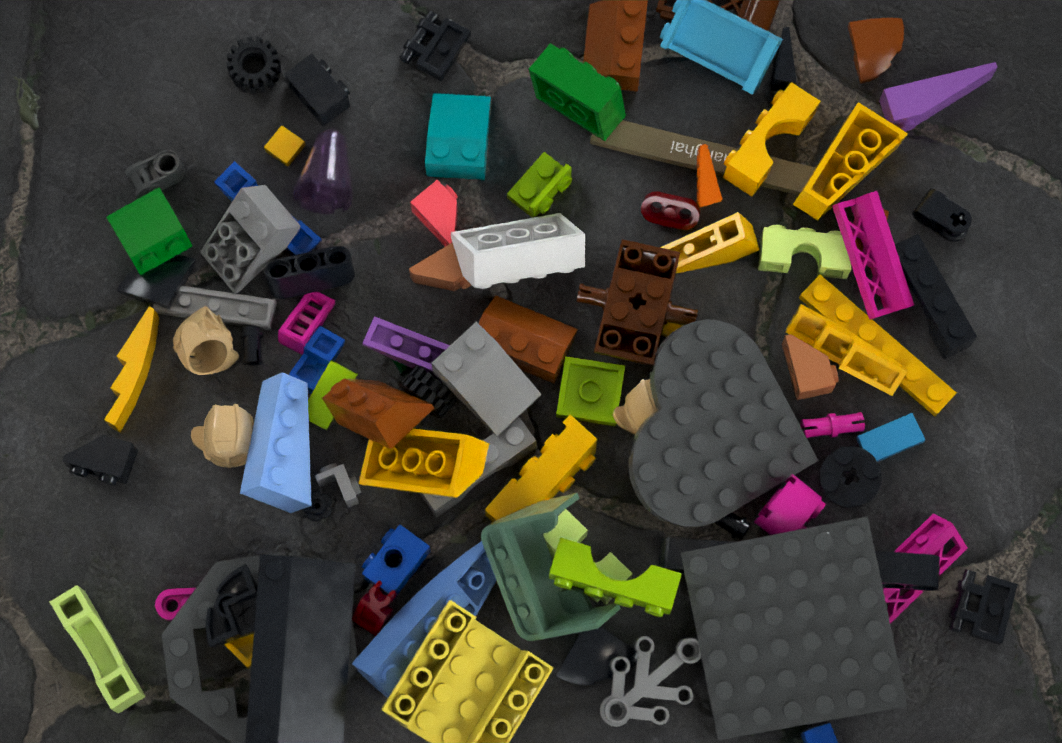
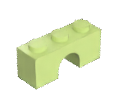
(780, 244)
(571, 529)

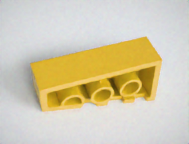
(854, 153)
(549, 473)

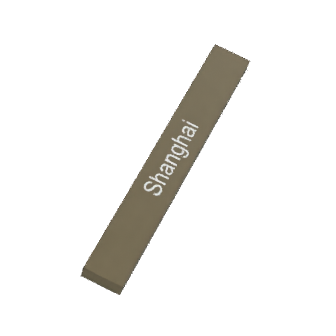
(682, 151)

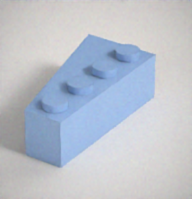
(279, 446)

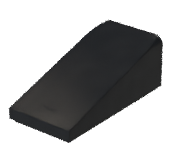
(784, 67)

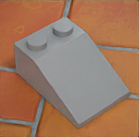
(485, 379)

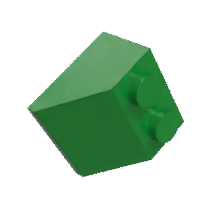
(149, 231)

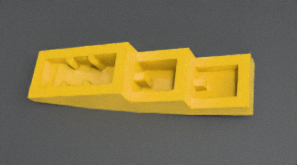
(847, 350)
(136, 358)

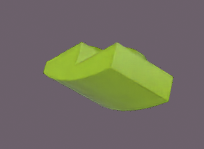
(317, 409)

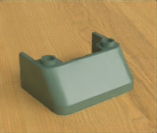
(522, 572)

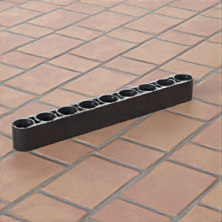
(896, 568)

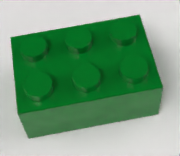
(578, 91)

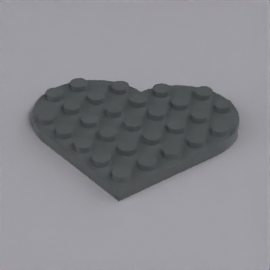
(717, 428)

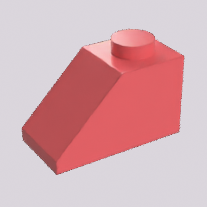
(437, 210)

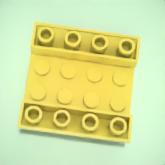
(466, 683)

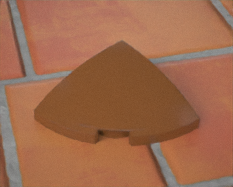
(875, 45)

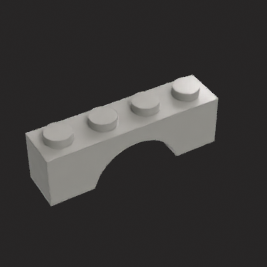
(503, 451)

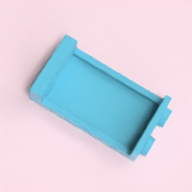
(721, 42)

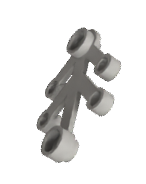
(646, 684)

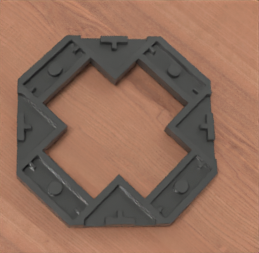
(218, 706)

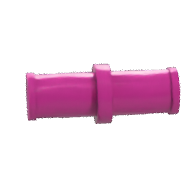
(833, 425)

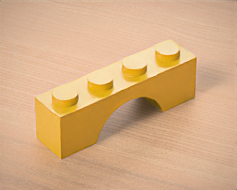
(790, 115)

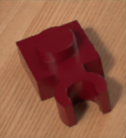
(373, 609)

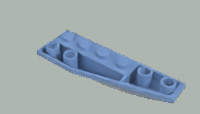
(390, 652)

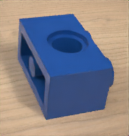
(395, 542)

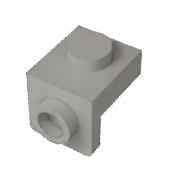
(348, 486)

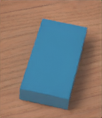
(892, 437)

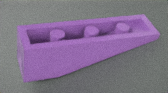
(919, 100)
(403, 345)

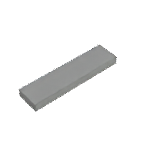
(232, 307)

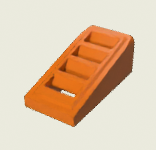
(707, 184)

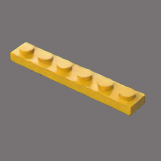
(919, 380)

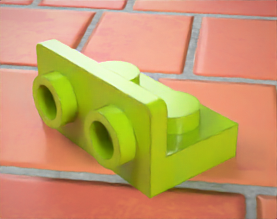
(539, 185)

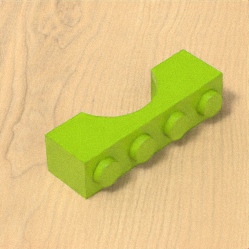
(651, 590)

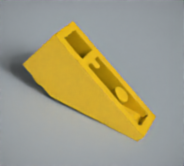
(715, 244)

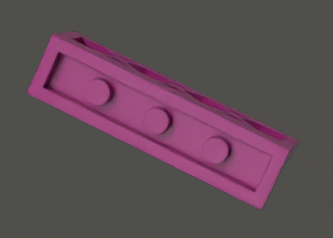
(878, 254)
(925, 540)

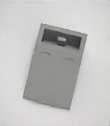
(249, 236)

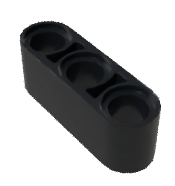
(310, 272)

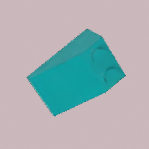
(458, 136)

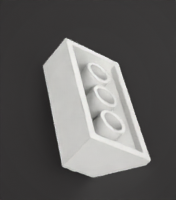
(519, 250)

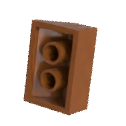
(616, 40)
(528, 337)
(375, 410)

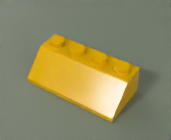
(426, 463)

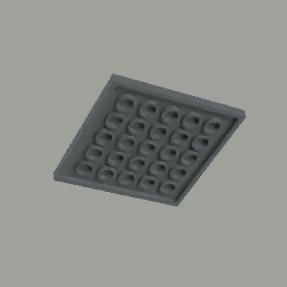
(793, 629)

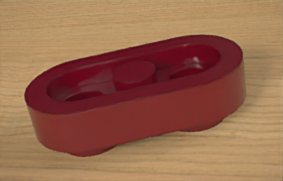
(670, 212)

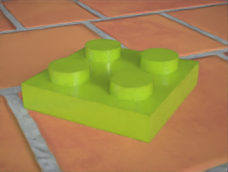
(590, 390)

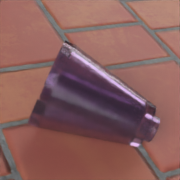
(325, 175)

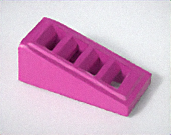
(296, 336)

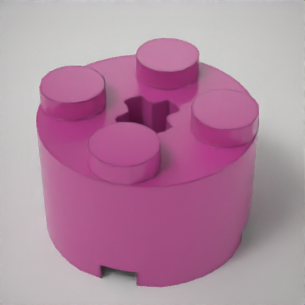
(790, 508)

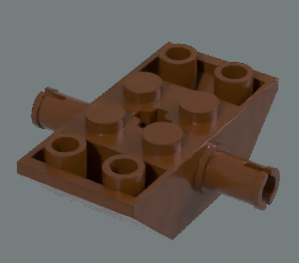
(640, 277)

